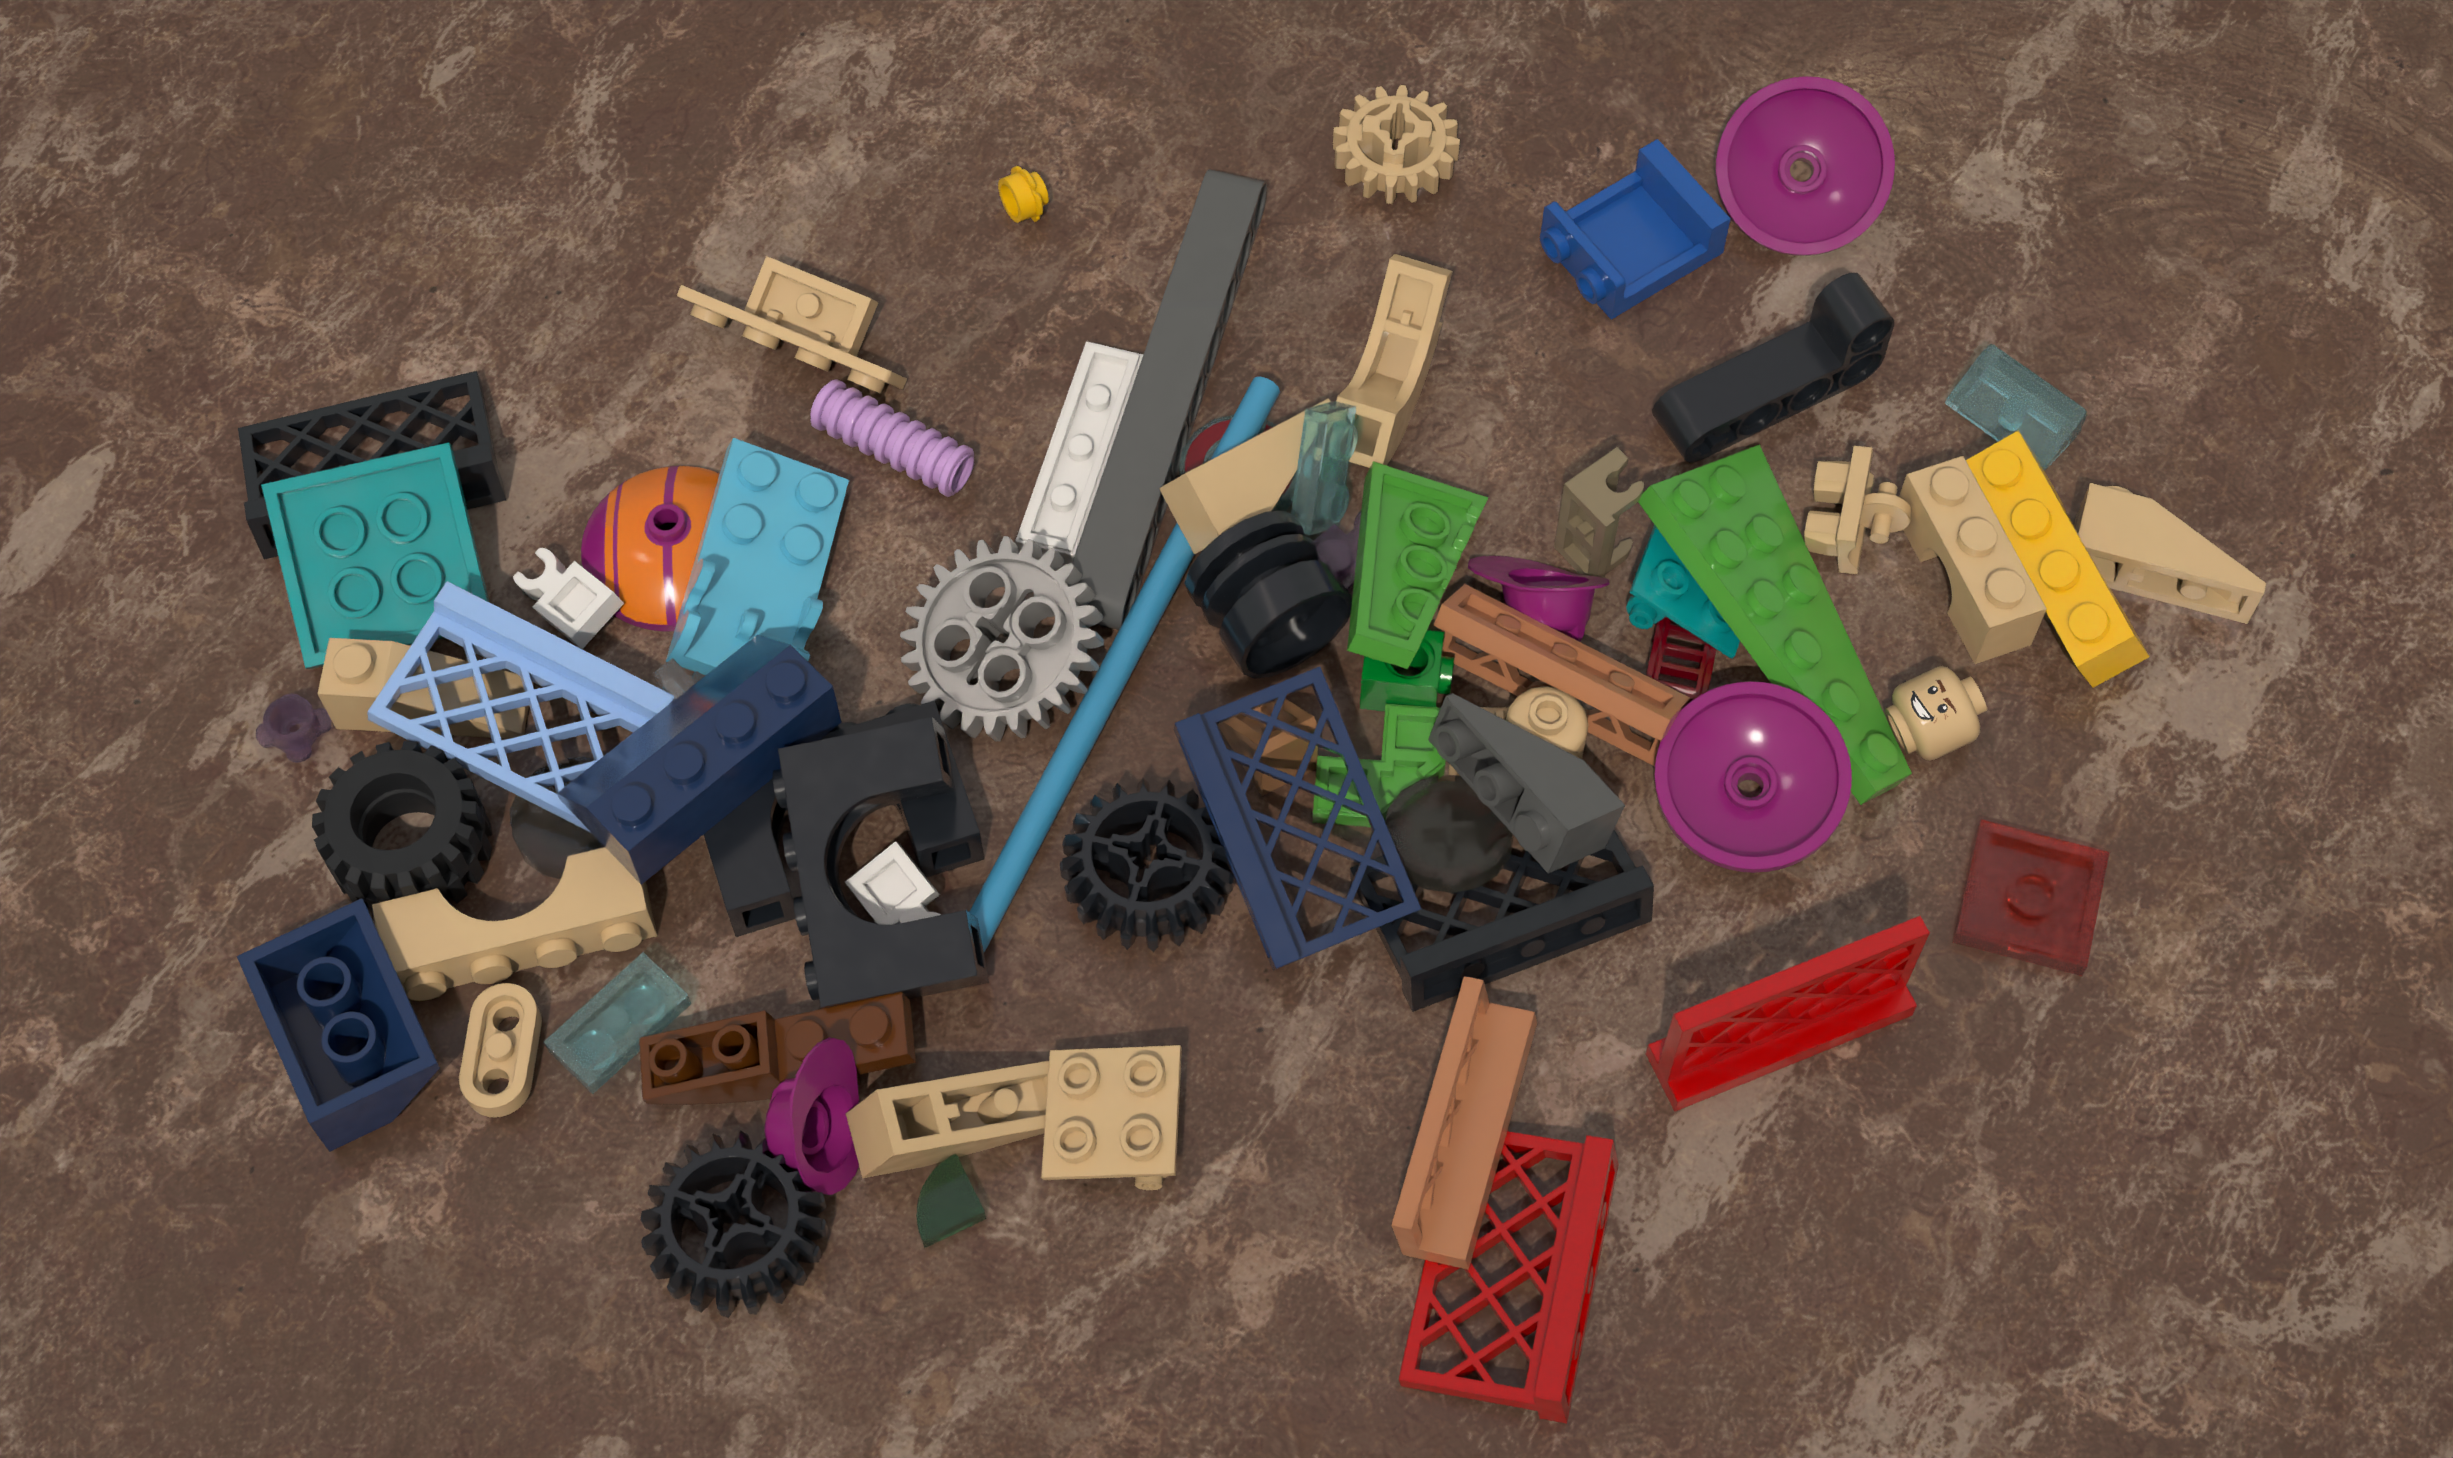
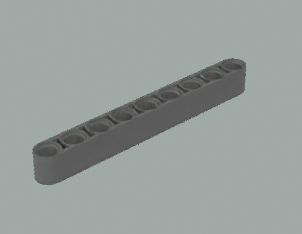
(1168, 391)

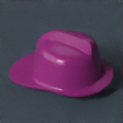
(1543, 591)
(810, 1120)

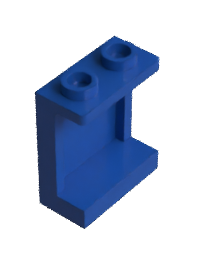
(1636, 233)

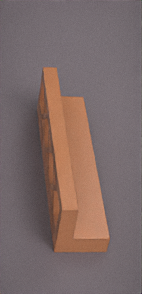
(1558, 663)
(1463, 1128)

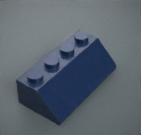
(702, 755)

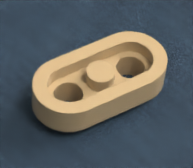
(498, 1053)

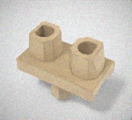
(1852, 486)

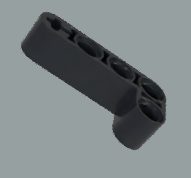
(1782, 376)

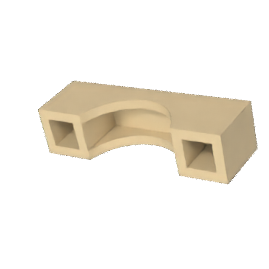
(589, 911)

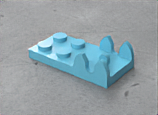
(758, 557)

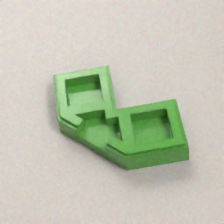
(1404, 761)

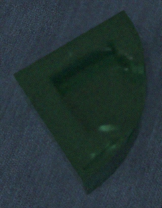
(947, 1203)

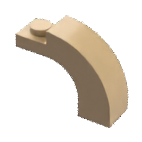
(1396, 357)

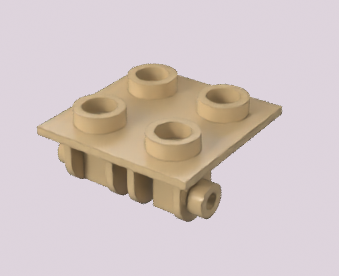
(1113, 1114)

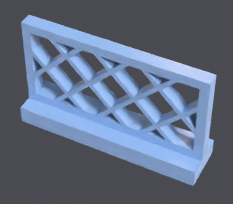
(537, 658)

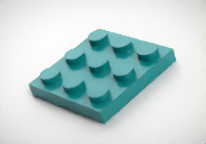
(372, 547)

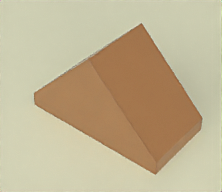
(1281, 750)

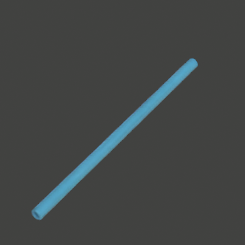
(1104, 690)

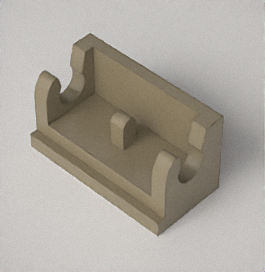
(1592, 514)

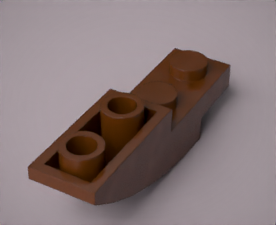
(754, 1052)

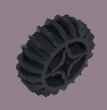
(1102, 846)
(716, 1275)

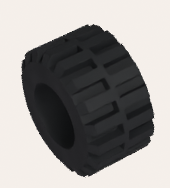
(384, 789)

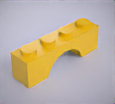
(2057, 560)

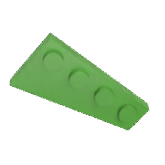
(1405, 559)

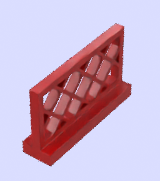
(1788, 1015)
(1566, 1295)

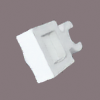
(570, 598)
(893, 888)

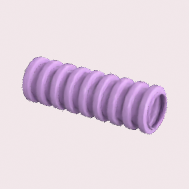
(892, 437)

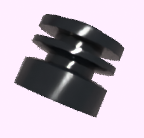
(1268, 594)

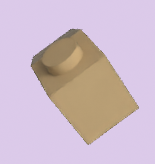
(1235, 483)
(2161, 557)
(360, 668)
(947, 1116)

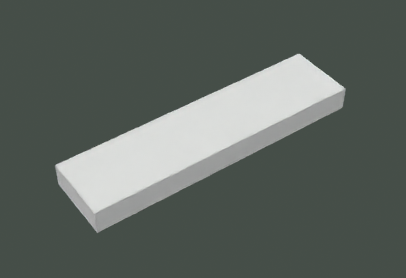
(1079, 450)

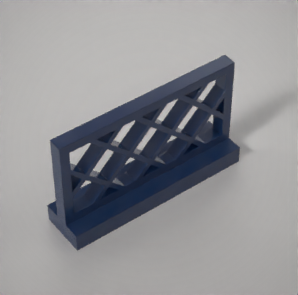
(1242, 838)

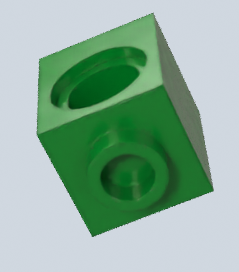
(1385, 686)

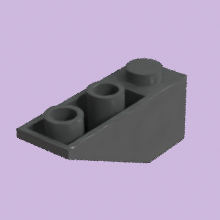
(1532, 786)

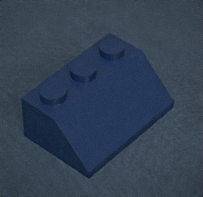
(340, 1023)

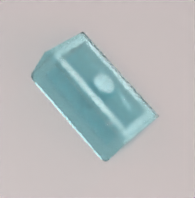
(2008, 397)

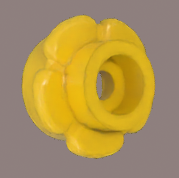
(1023, 194)

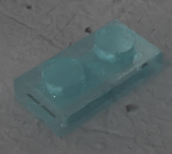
(1323, 465)
(609, 1026)

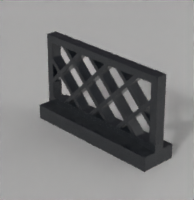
(475, 464)
(1515, 940)

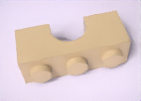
(1991, 590)

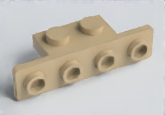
(806, 312)

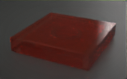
(2031, 897)

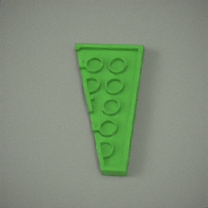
(1759, 575)

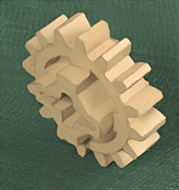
(1423, 153)

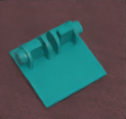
(1669, 590)

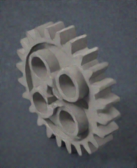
(1046, 664)

